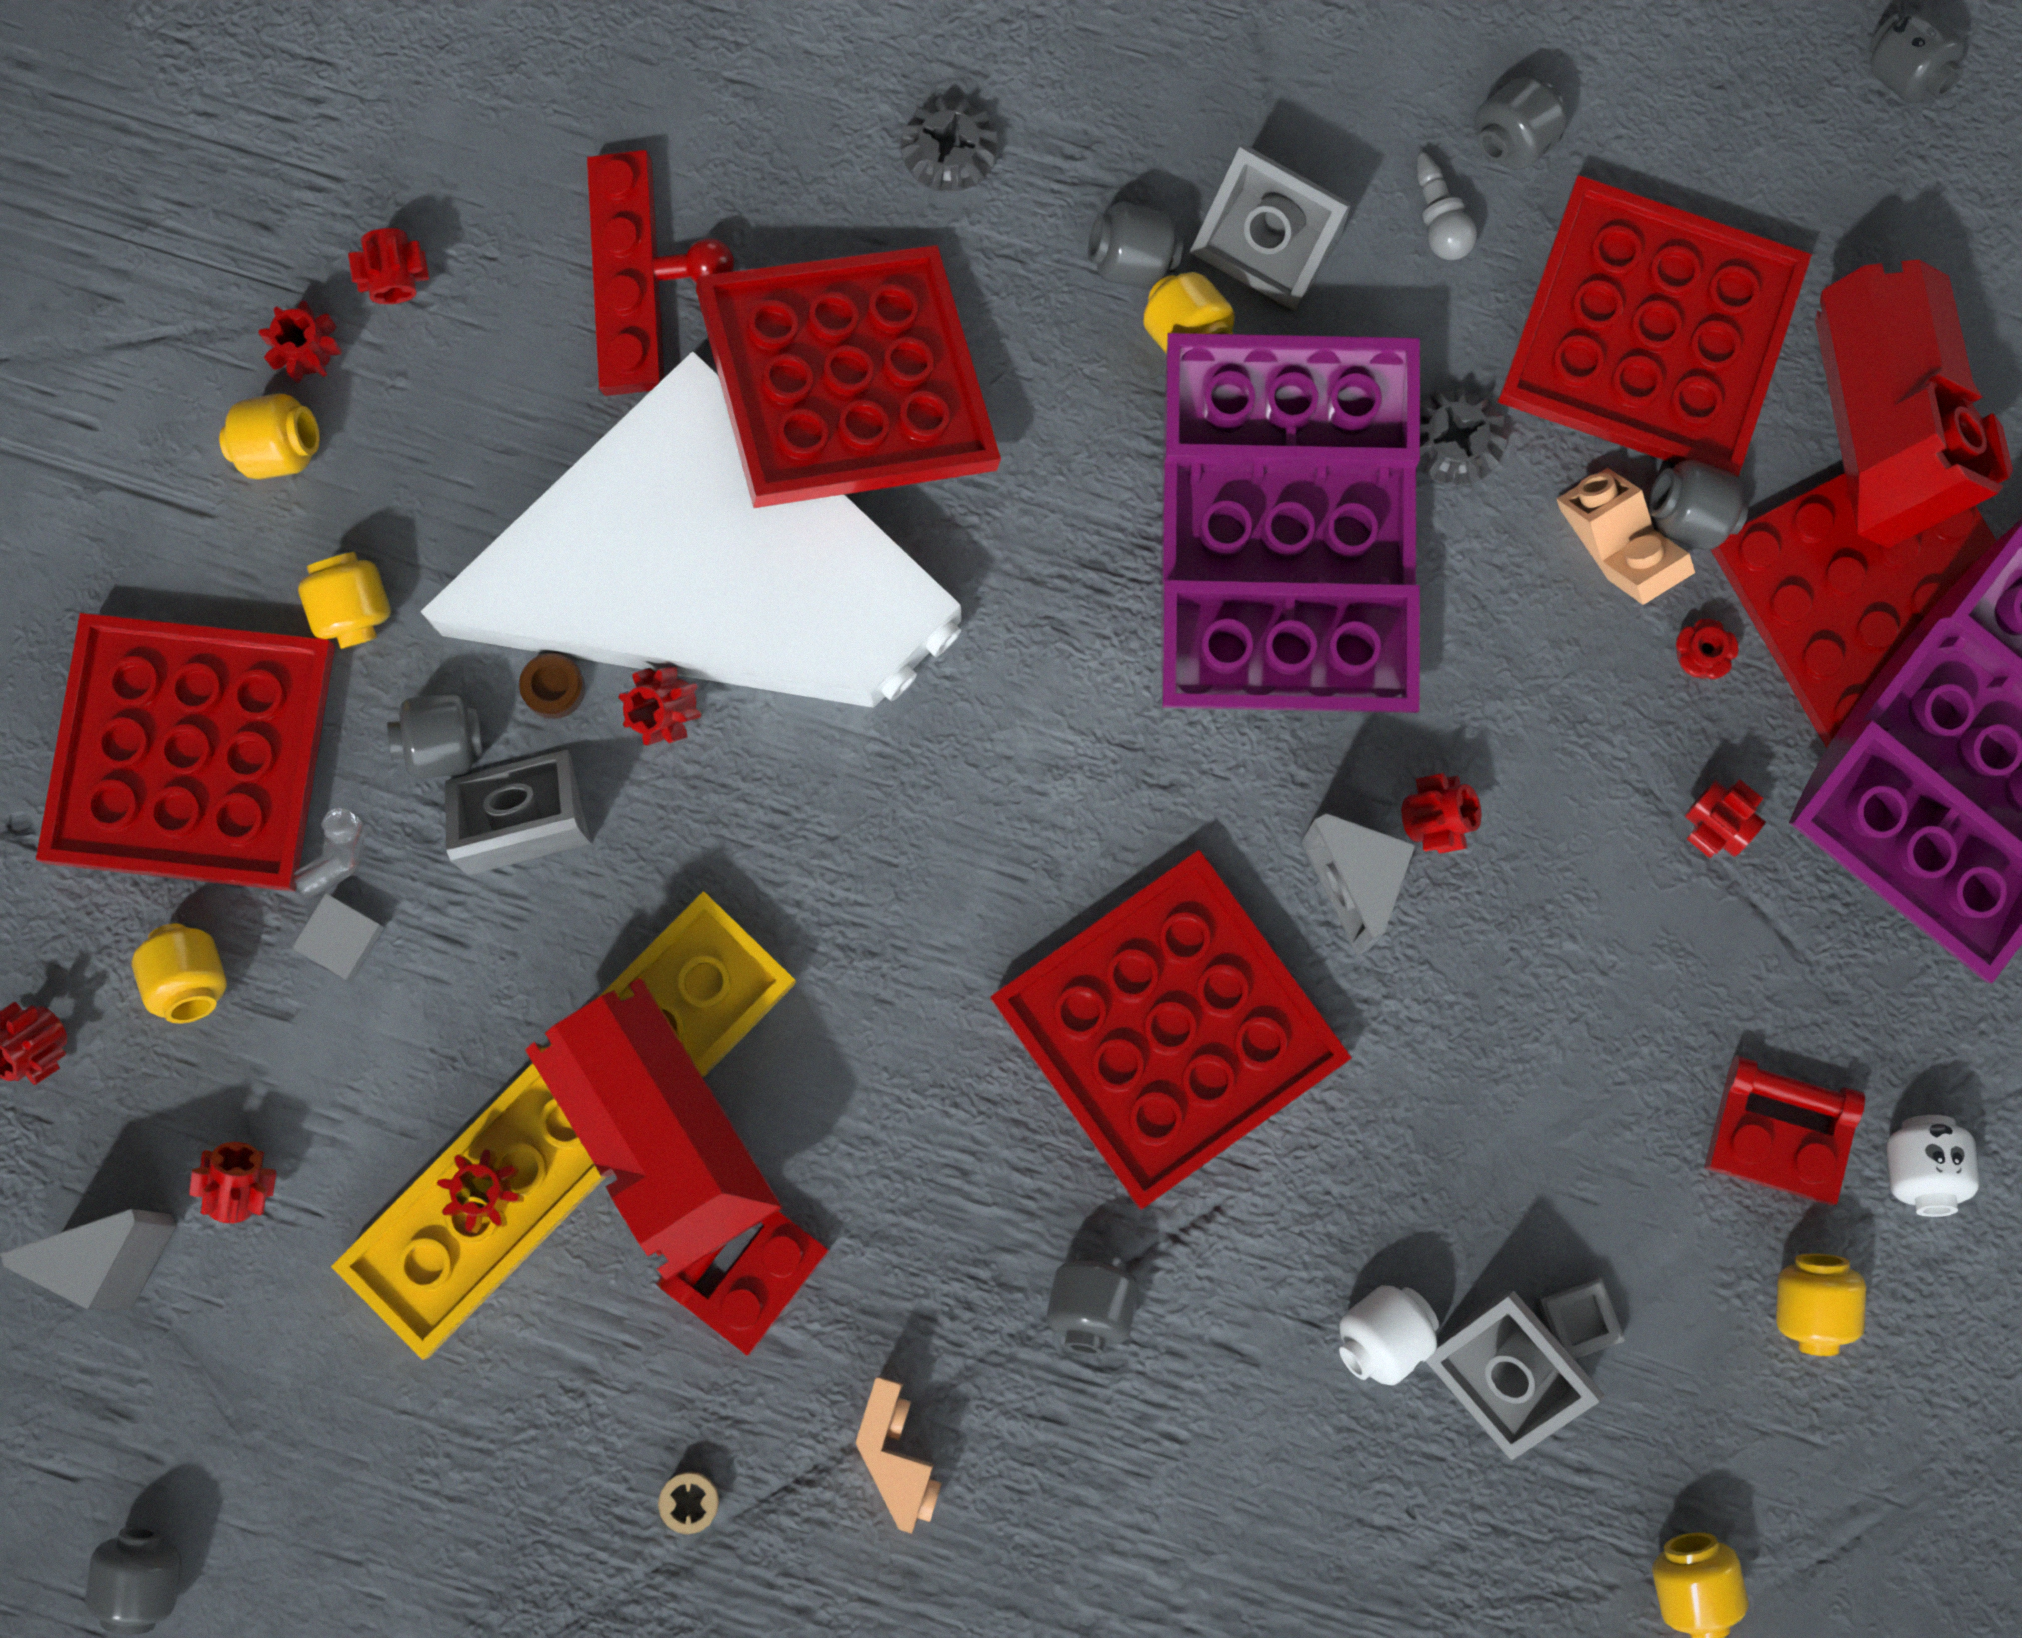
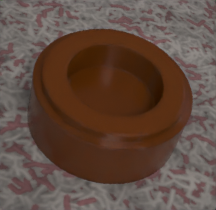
(552, 686)

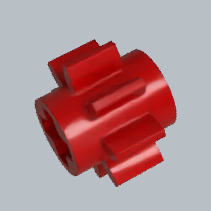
(388, 266)
(289, 327)
(659, 705)
(1441, 813)
(1725, 818)
(30, 1043)
(232, 1182)
(462, 1187)

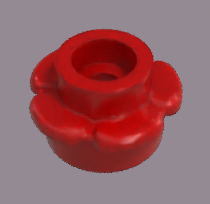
(1703, 665)

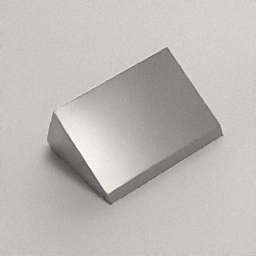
(1271, 228)
(514, 813)
(1359, 874)
(98, 1262)
(1513, 1374)

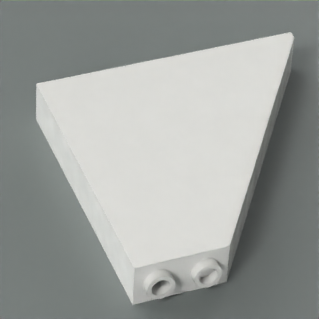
(666, 563)

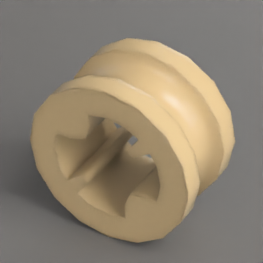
(668, 1502)

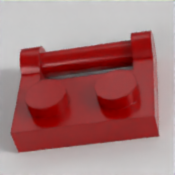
(1778, 1151)
(755, 1287)

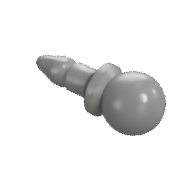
(1450, 230)

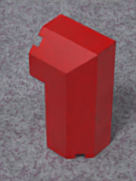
(1905, 402)
(654, 1125)

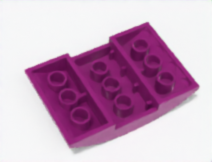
(1290, 523)
(1929, 771)

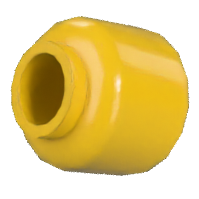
(1187, 306)
(269, 436)
(344, 599)
(179, 973)
(1820, 1303)
(1700, 1585)

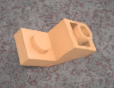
(1620, 536)
(899, 1477)

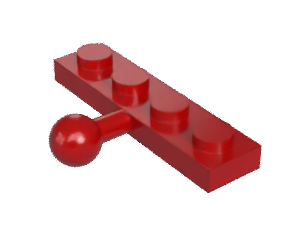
(630, 271)

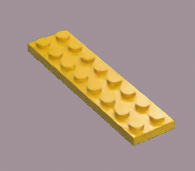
(431, 1272)

